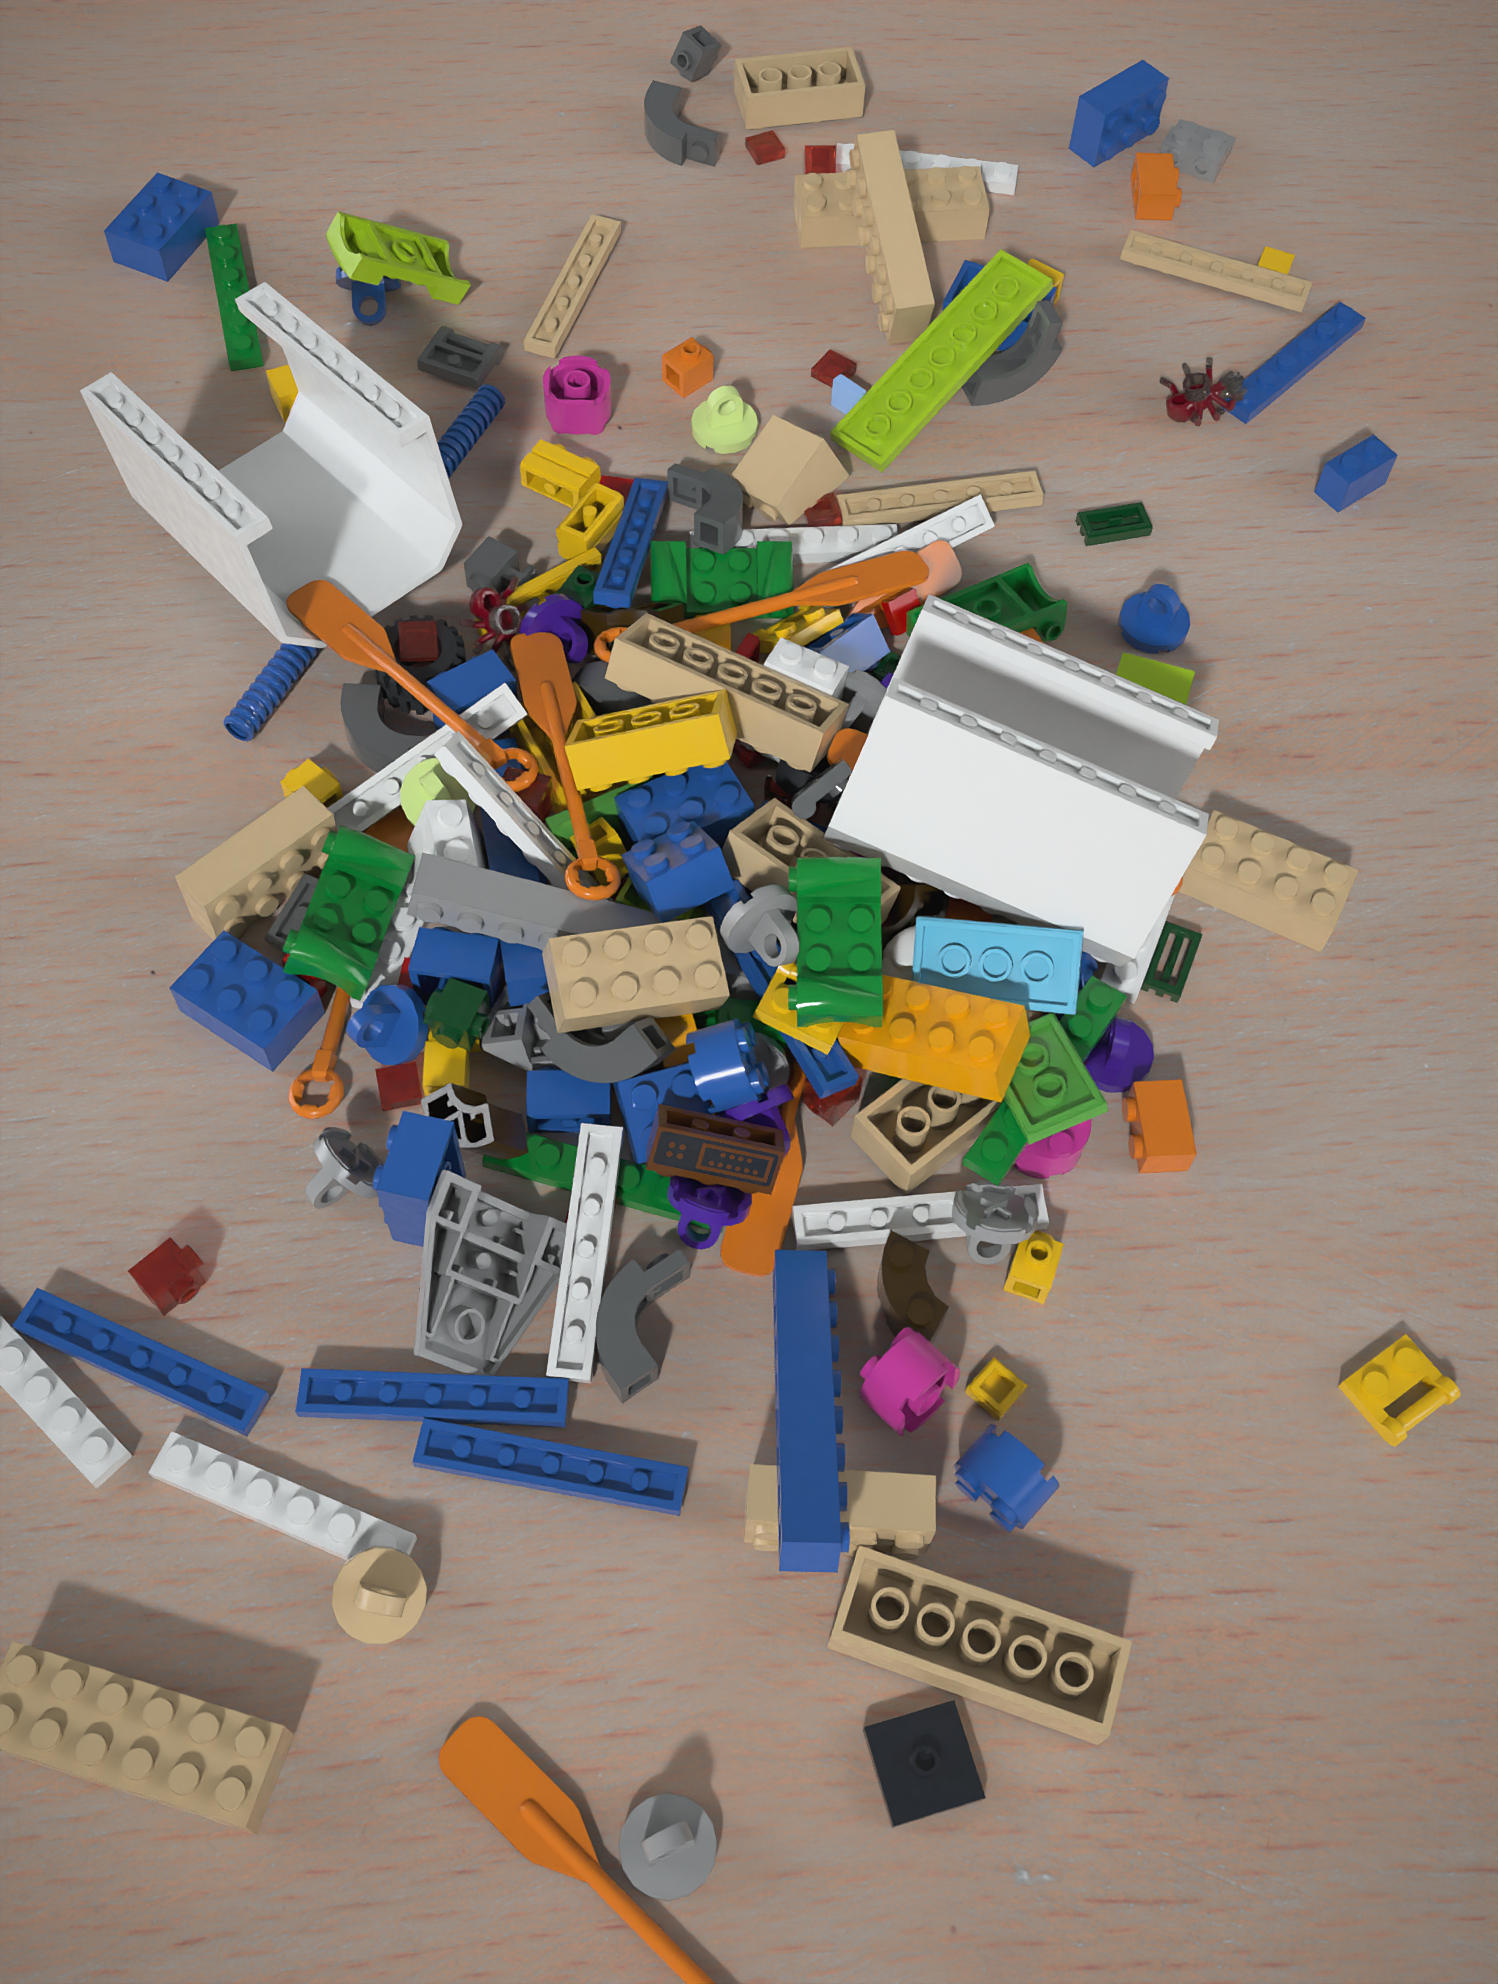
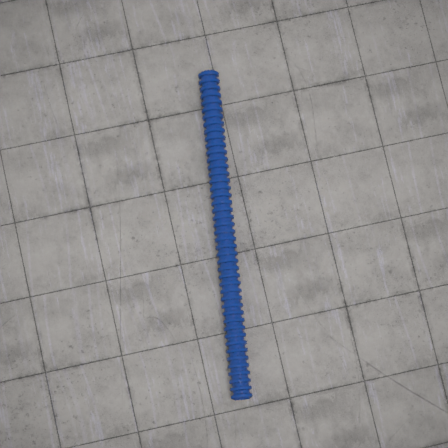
(292, 659)

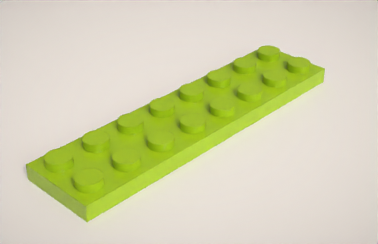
(941, 360)

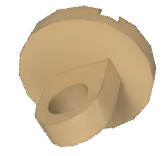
(379, 1595)

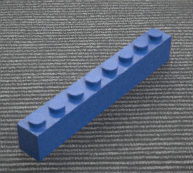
(522, 963)
(806, 1414)

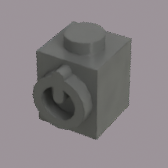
(695, 53)

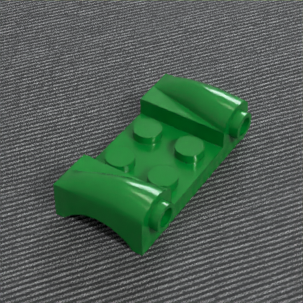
(715, 581)
(1011, 601)
(348, 911)
(838, 941)

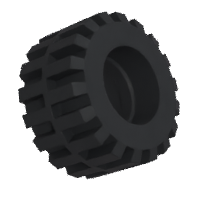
(450, 655)

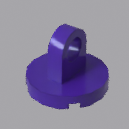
(560, 617)
(1120, 1057)
(764, 1111)
(706, 1204)

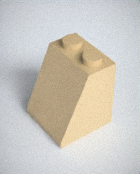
(787, 471)

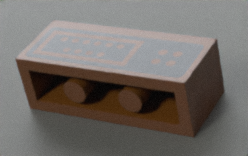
(714, 1150)

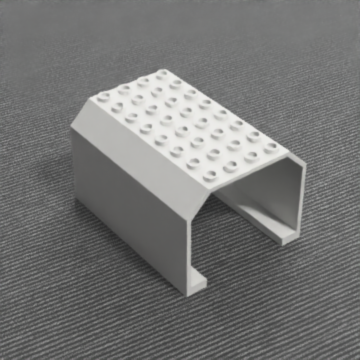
(334, 497)
(1027, 783)

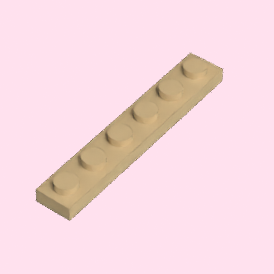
(1216, 270)
(572, 286)
(932, 499)

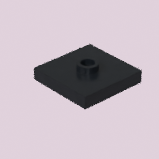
(923, 1763)

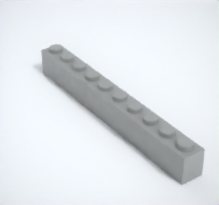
(529, 910)

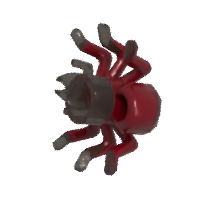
(1200, 393)
(496, 618)

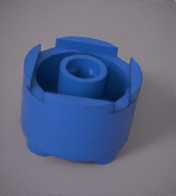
(727, 1065)
(1005, 1478)

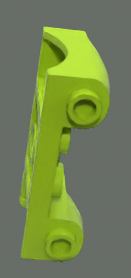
(375, 249)

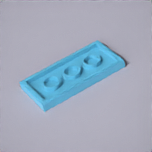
(1000, 961)

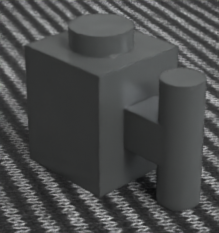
(494, 566)

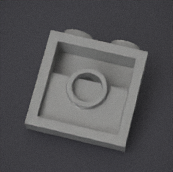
(1198, 149)

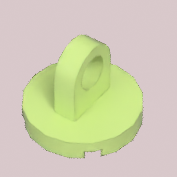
(724, 422)
(430, 782)

